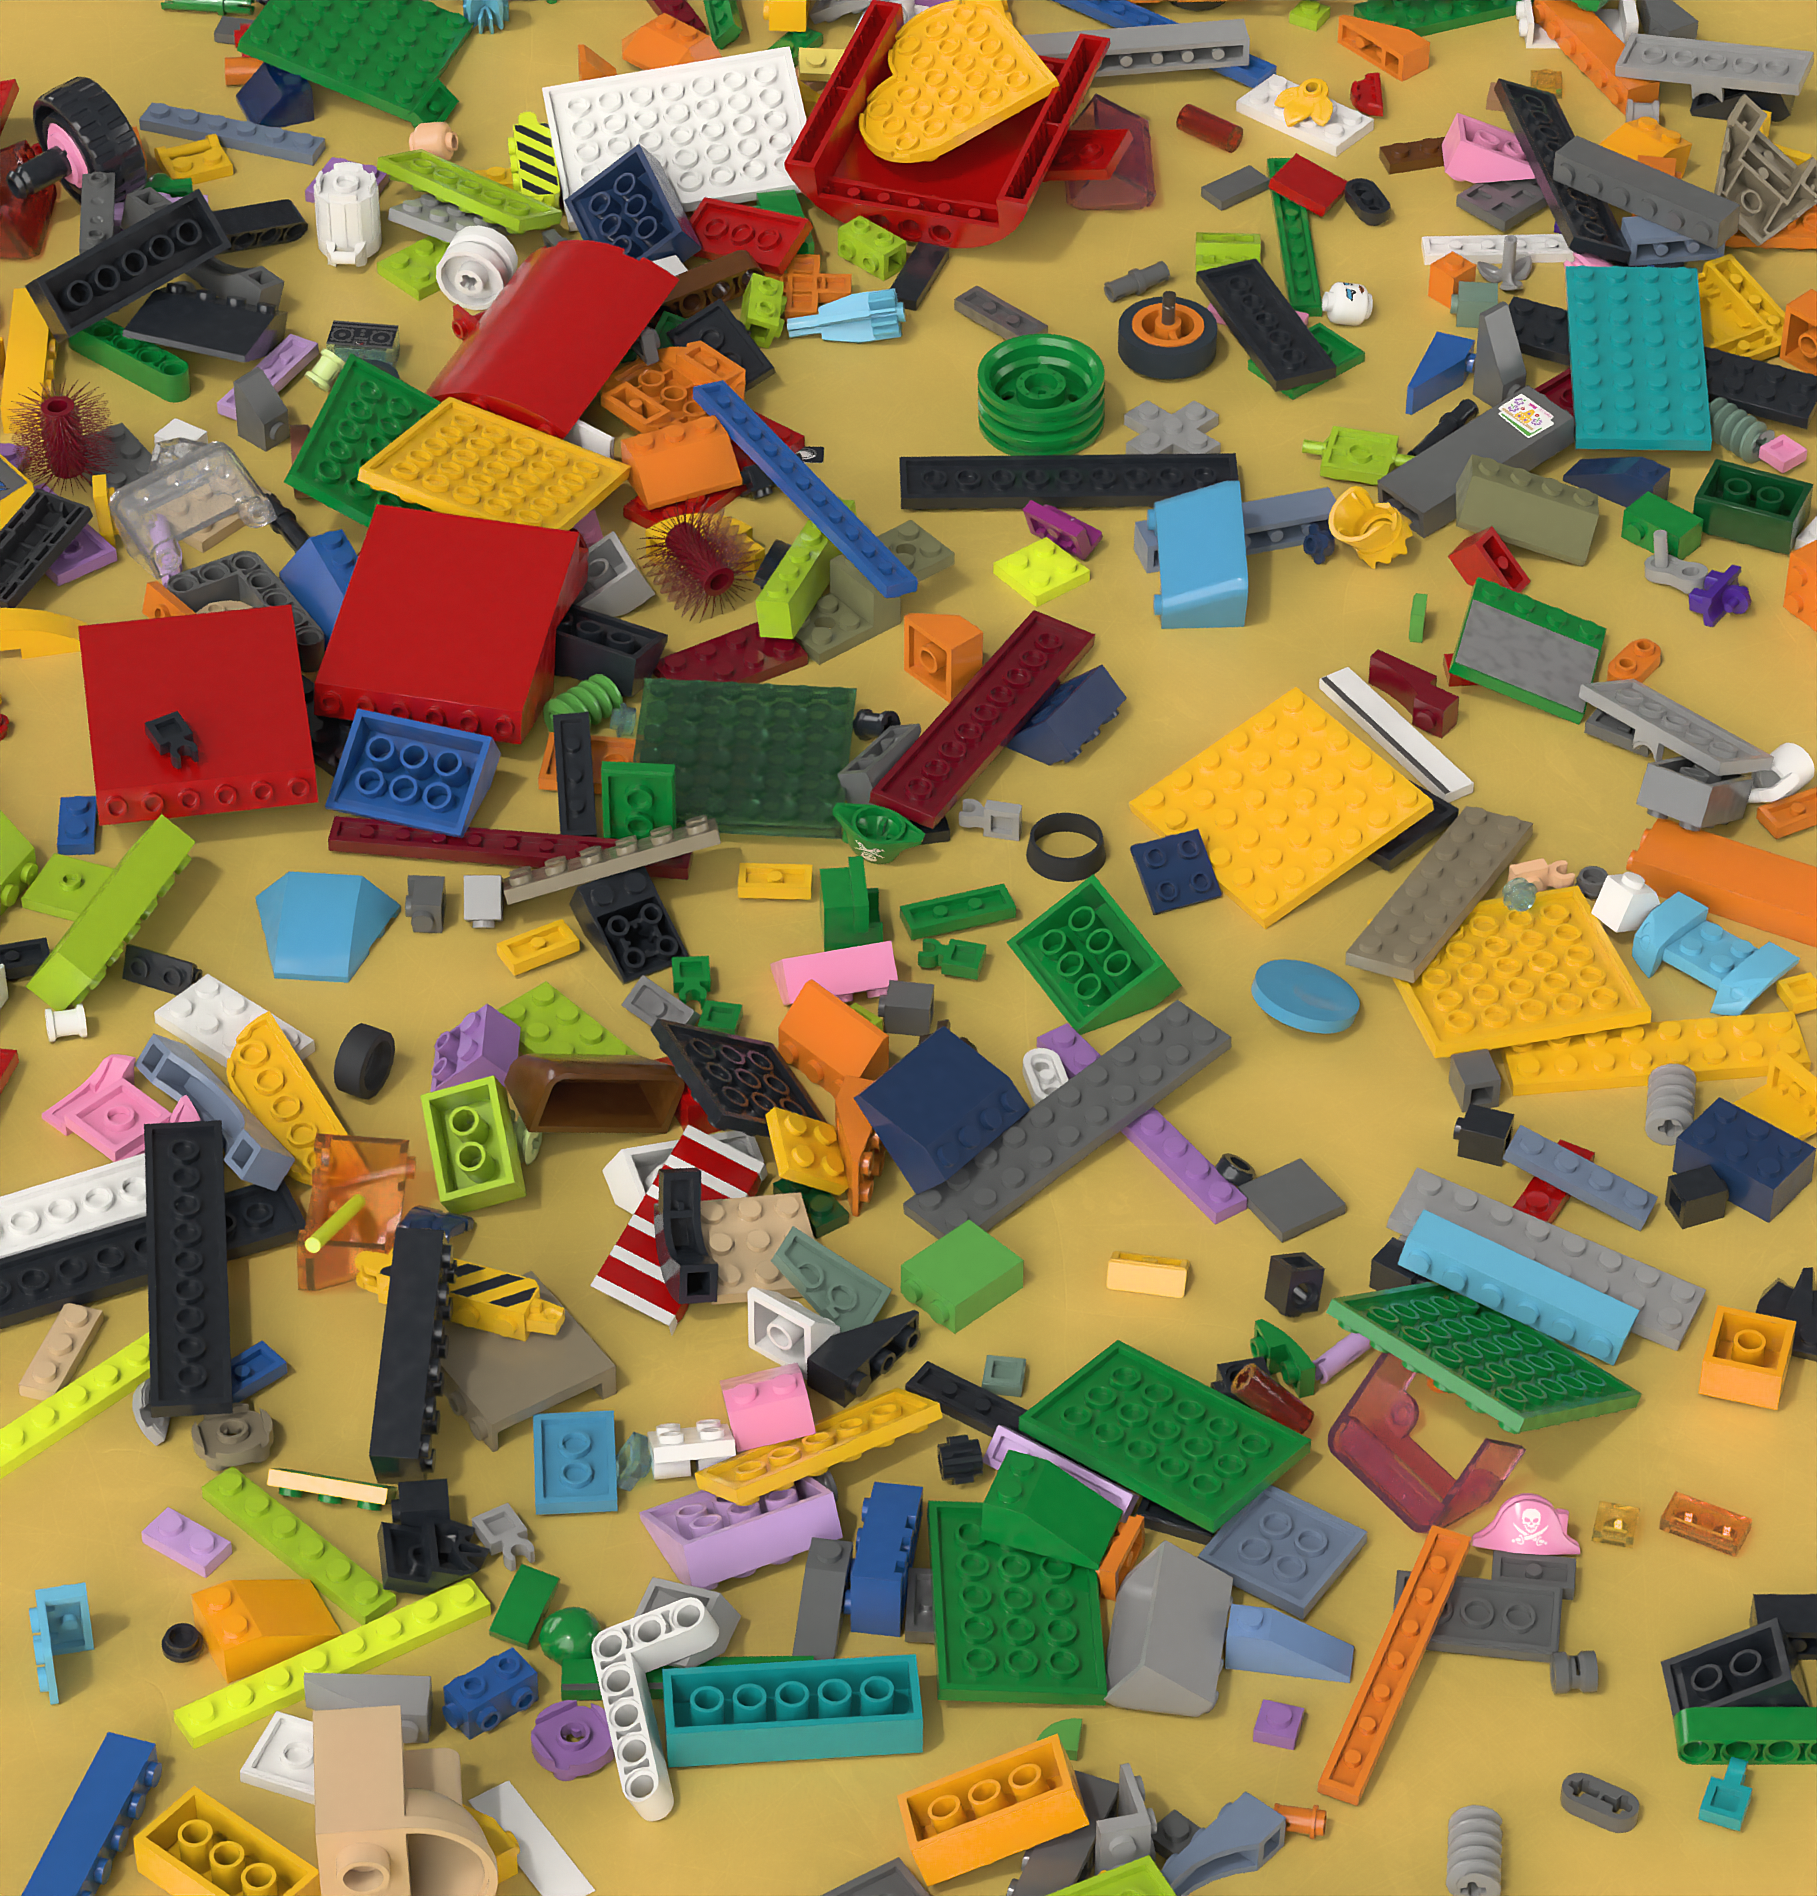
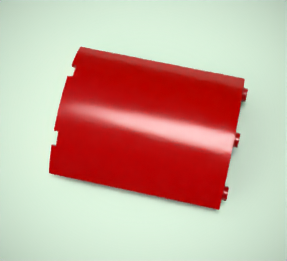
(555, 334)

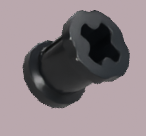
(872, 725)

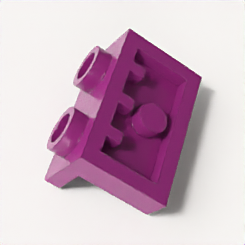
(1062, 529)

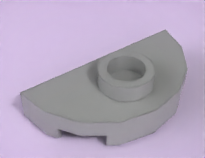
(153, 1428)

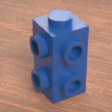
(490, 1693)

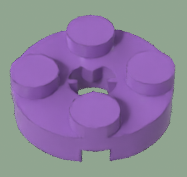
(571, 1758)

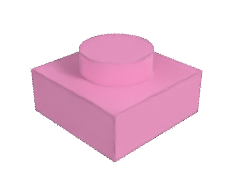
(1782, 453)

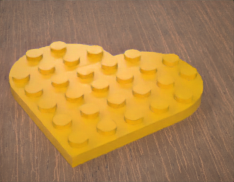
(950, 80)

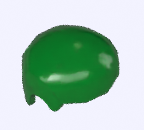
(569, 1634)

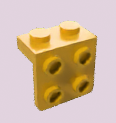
(1786, 1099)

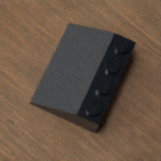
(208, 323)

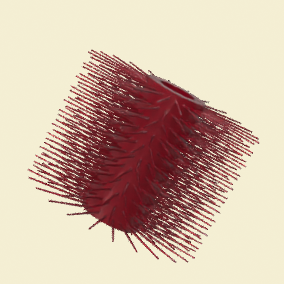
(62, 436)
(699, 559)

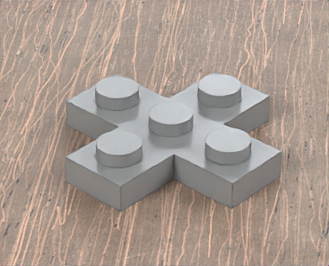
(1172, 433)

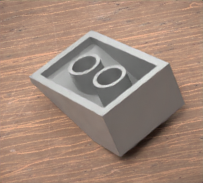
(614, 579)

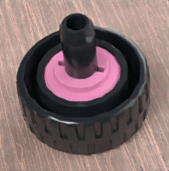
(80, 135)

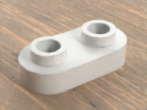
(1043, 1073)

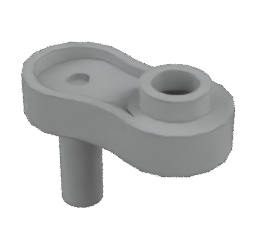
(1672, 571)

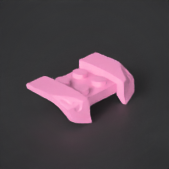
(112, 1111)

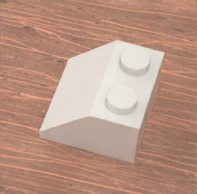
(785, 1328)

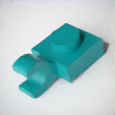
(1727, 1799)

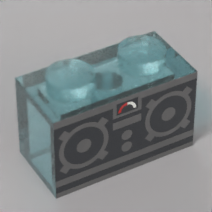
(365, 341)

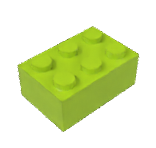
(473, 1145)

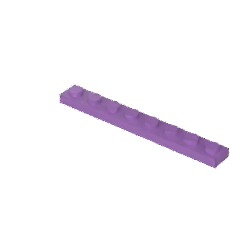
(1157, 1138)

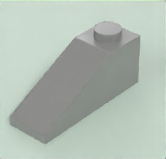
(347, 1691)

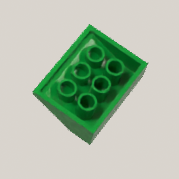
(1093, 959)

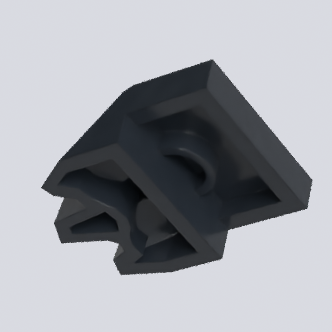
(1798, 1305)
(428, 1556)

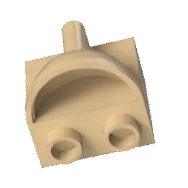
(391, 1814)

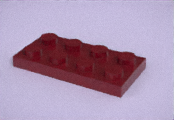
(734, 657)

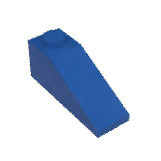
(1440, 371)

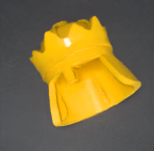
(1372, 529)

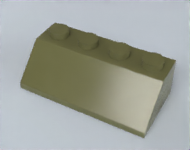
(1527, 509)

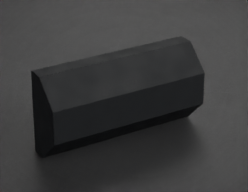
(35, 541)

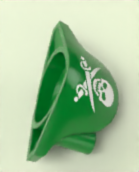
(876, 831)

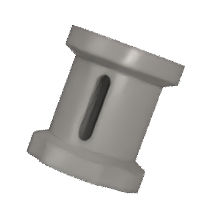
(1635, 110)

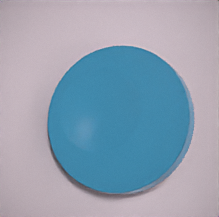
(1305, 996)

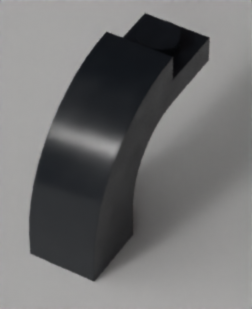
(680, 1246)

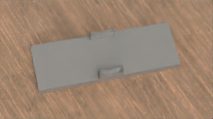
(1714, 65)
(1669, 724)

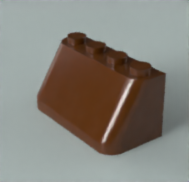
(594, 1093)

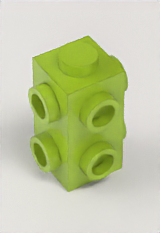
(871, 248)
(762, 309)

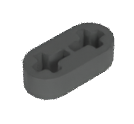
(1599, 1802)

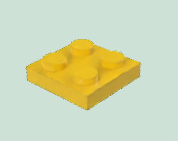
(806, 1151)

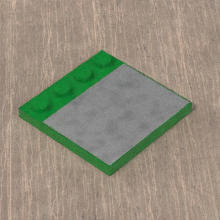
(1527, 650)

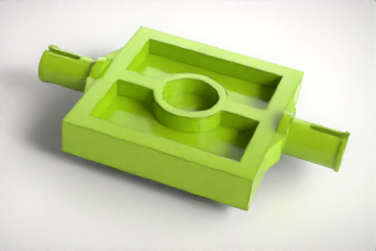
(1357, 455)

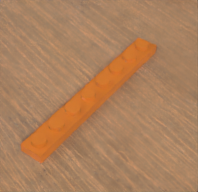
(1394, 1665)

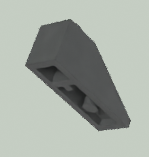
(1666, 19)
(1498, 357)
(875, 761)
(823, 1598)

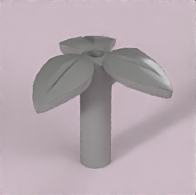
(1511, 269)

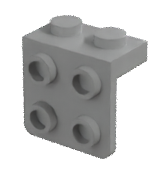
(1129, 1834)

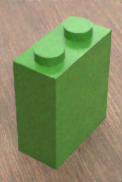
(961, 1276)

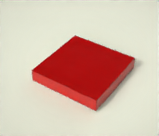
(1308, 185)

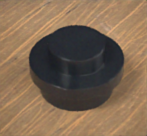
(182, 1643)

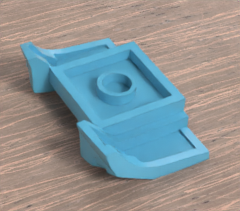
(1705, 951)

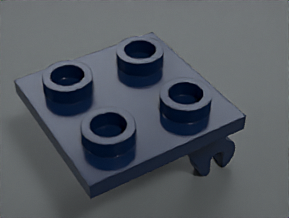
(1175, 871)

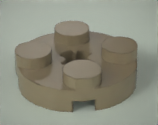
(249, 1445)

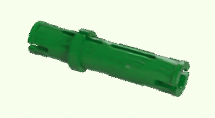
(220, 6)

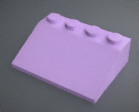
(718, 1540)

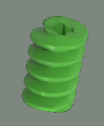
(595, 695)

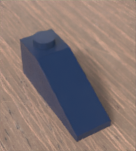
(1620, 478)

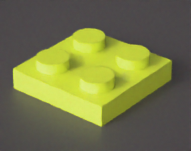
(1041, 572)

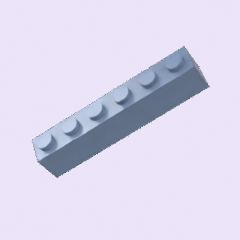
(1267, 522)

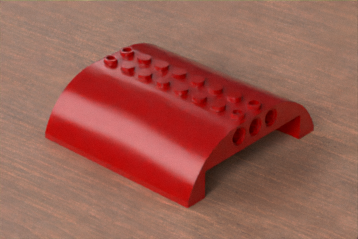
(962, 196)

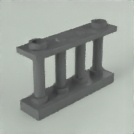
(97, 210)

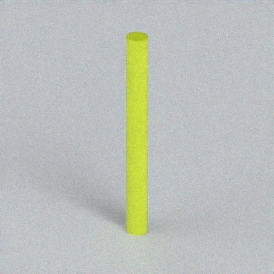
(335, 1223)

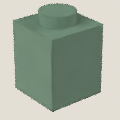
(1471, 301)

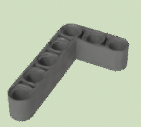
(251, 581)

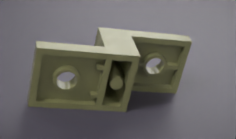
(856, 607)

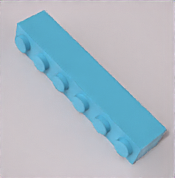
(1518, 1287)

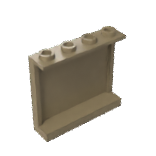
(507, 1380)

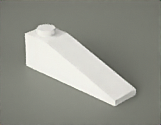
(636, 1168)

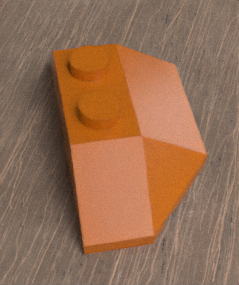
(667, 43)

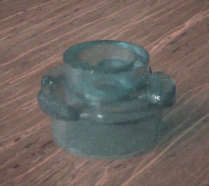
(623, 720)
(1519, 894)

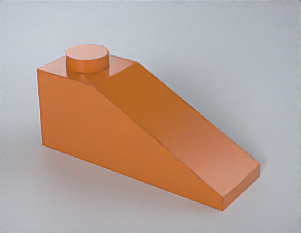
(1385, 46)

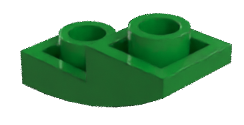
(1284, 1356)
(524, 1606)

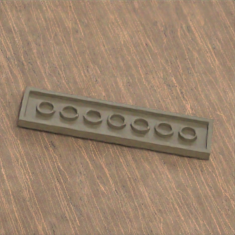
(1439, 894)

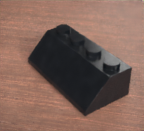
(607, 646)

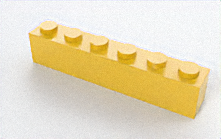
(28, 361)

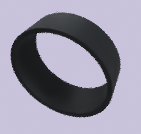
(1066, 868)

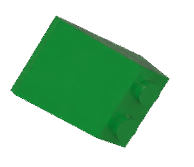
(1048, 1512)

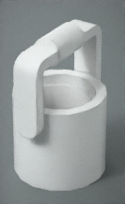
(1789, 773)

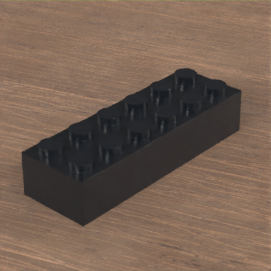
(128, 265)
(411, 1356)

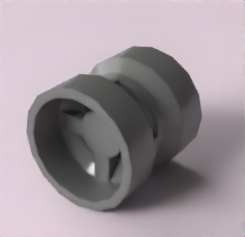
(1573, 1672)

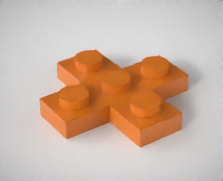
(807, 286)

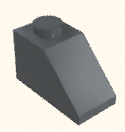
(260, 411)

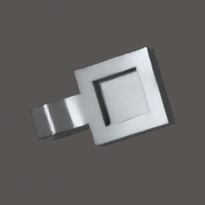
(997, 818)

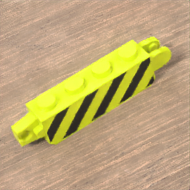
(534, 160)

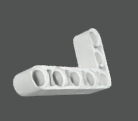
(621, 1660)

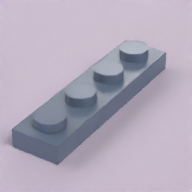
(1580, 1177)

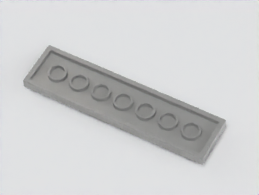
(1664, 1300)

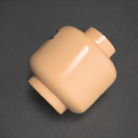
(434, 138)

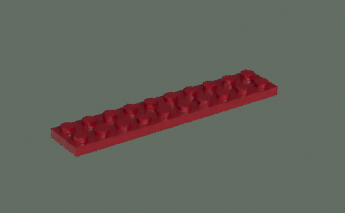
(982, 719)

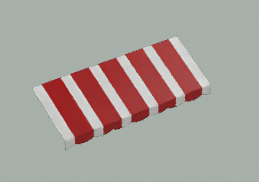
(633, 1266)

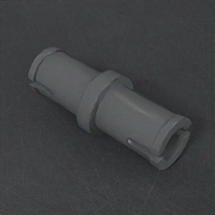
(1136, 281)

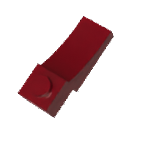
(1416, 690)

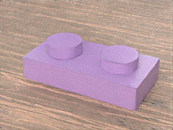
(186, 1542)

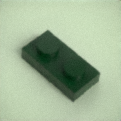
(822, 1208)

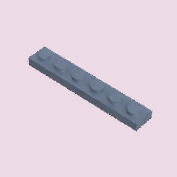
(233, 133)

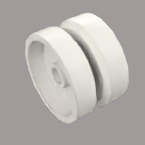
(476, 267)

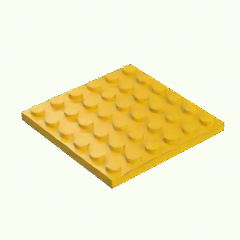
(492, 469)
(1284, 805)
(1523, 978)

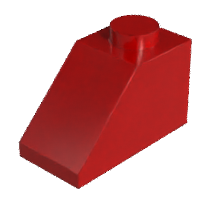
(1490, 559)

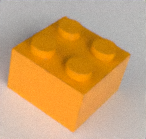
(1747, 1357)

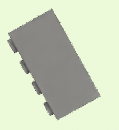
(1168, 1634)

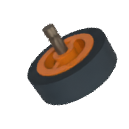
(1167, 337)

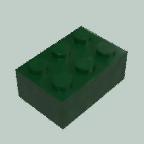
(1753, 506)

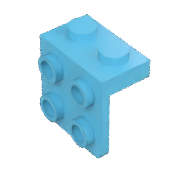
(64, 1627)

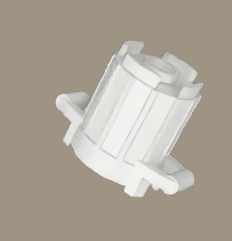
(347, 214)

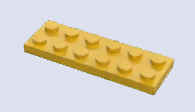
(837, 1439)

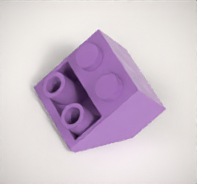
(475, 1049)

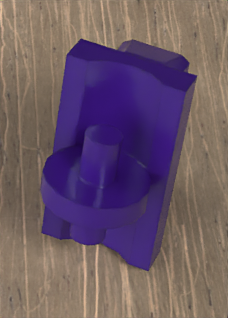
(1720, 596)

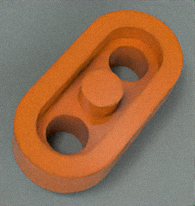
(1635, 661)

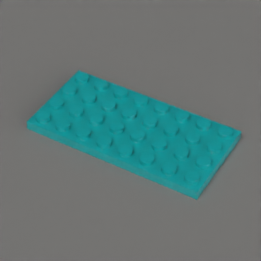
(1637, 358)

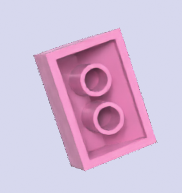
(838, 971)

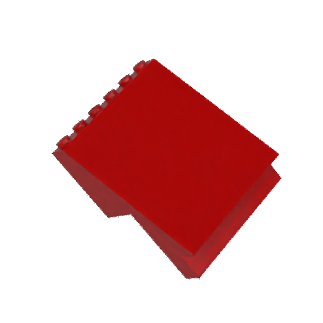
(451, 622)
(236, 689)

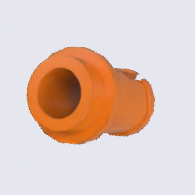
(1303, 1819)

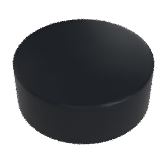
(1235, 1169)

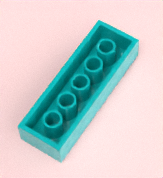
(792, 1710)

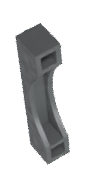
(253, 283)

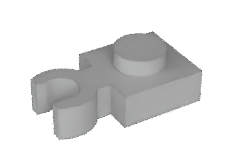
(504, 1531)

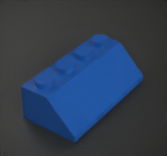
(320, 577)

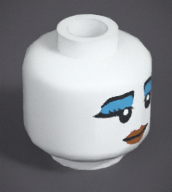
(1347, 303)

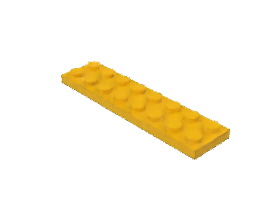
(1626, 1056)

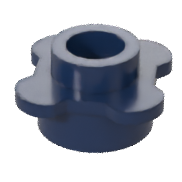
(1319, 543)

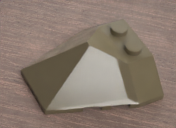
(1761, 176)

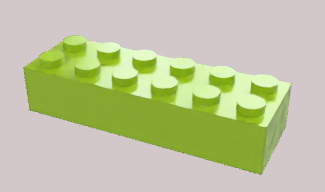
(112, 916)

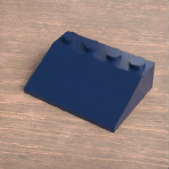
(634, 210)
(940, 1108)

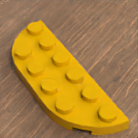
(280, 1092)

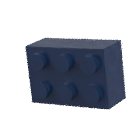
(1755, 1159)

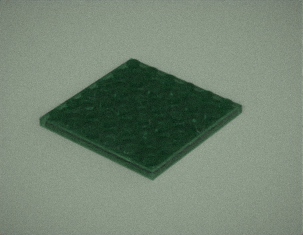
(751, 752)

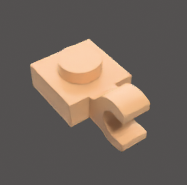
(1542, 874)

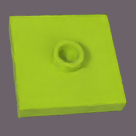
(65, 886)

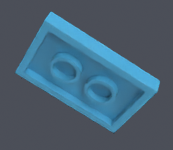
(575, 1462)

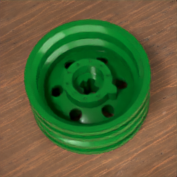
(1041, 395)

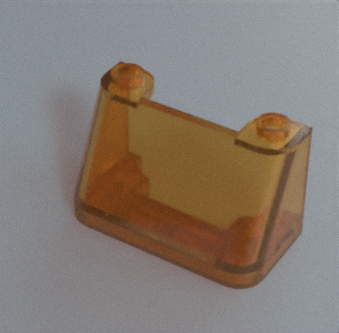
(345, 1168)

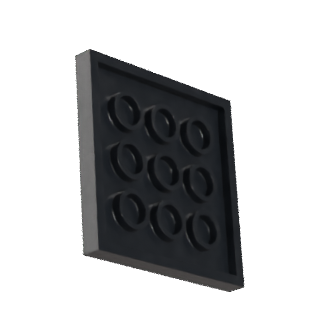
(733, 1076)

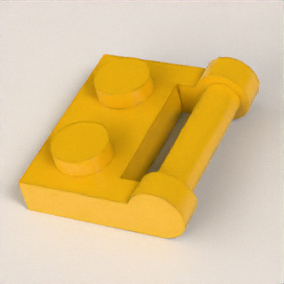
(200, 167)

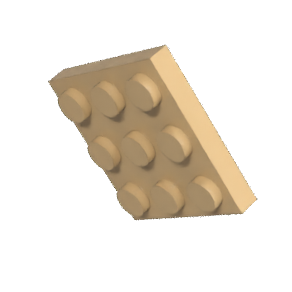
(744, 1238)

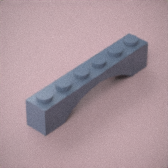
(246, 1142)
(1234, 1843)

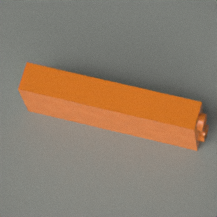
(1730, 879)

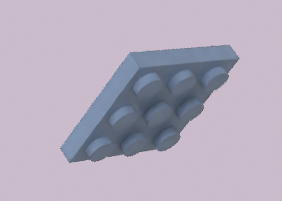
(1284, 1550)

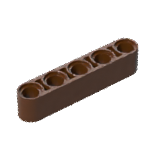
(707, 283)

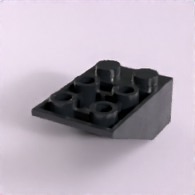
(627, 924)

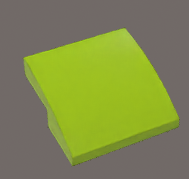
(1225, 248)

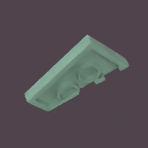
(830, 1282)

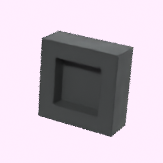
(1173, 1834)

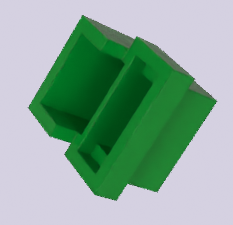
(848, 907)

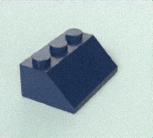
(1069, 717)

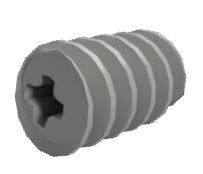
(1670, 1102)
(1474, 1852)

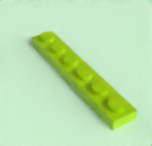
(298, 1546)

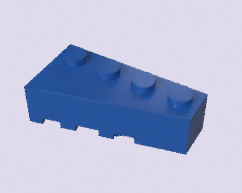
(883, 1559)

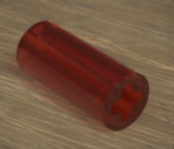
(1209, 128)
(1271, 1399)

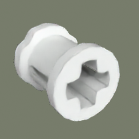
(65, 1023)

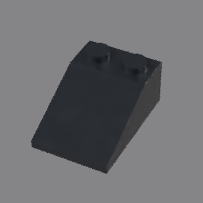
(1710, 106)
(1738, 1671)

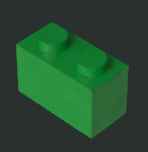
(1655, 513)

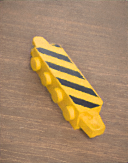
(481, 1297)

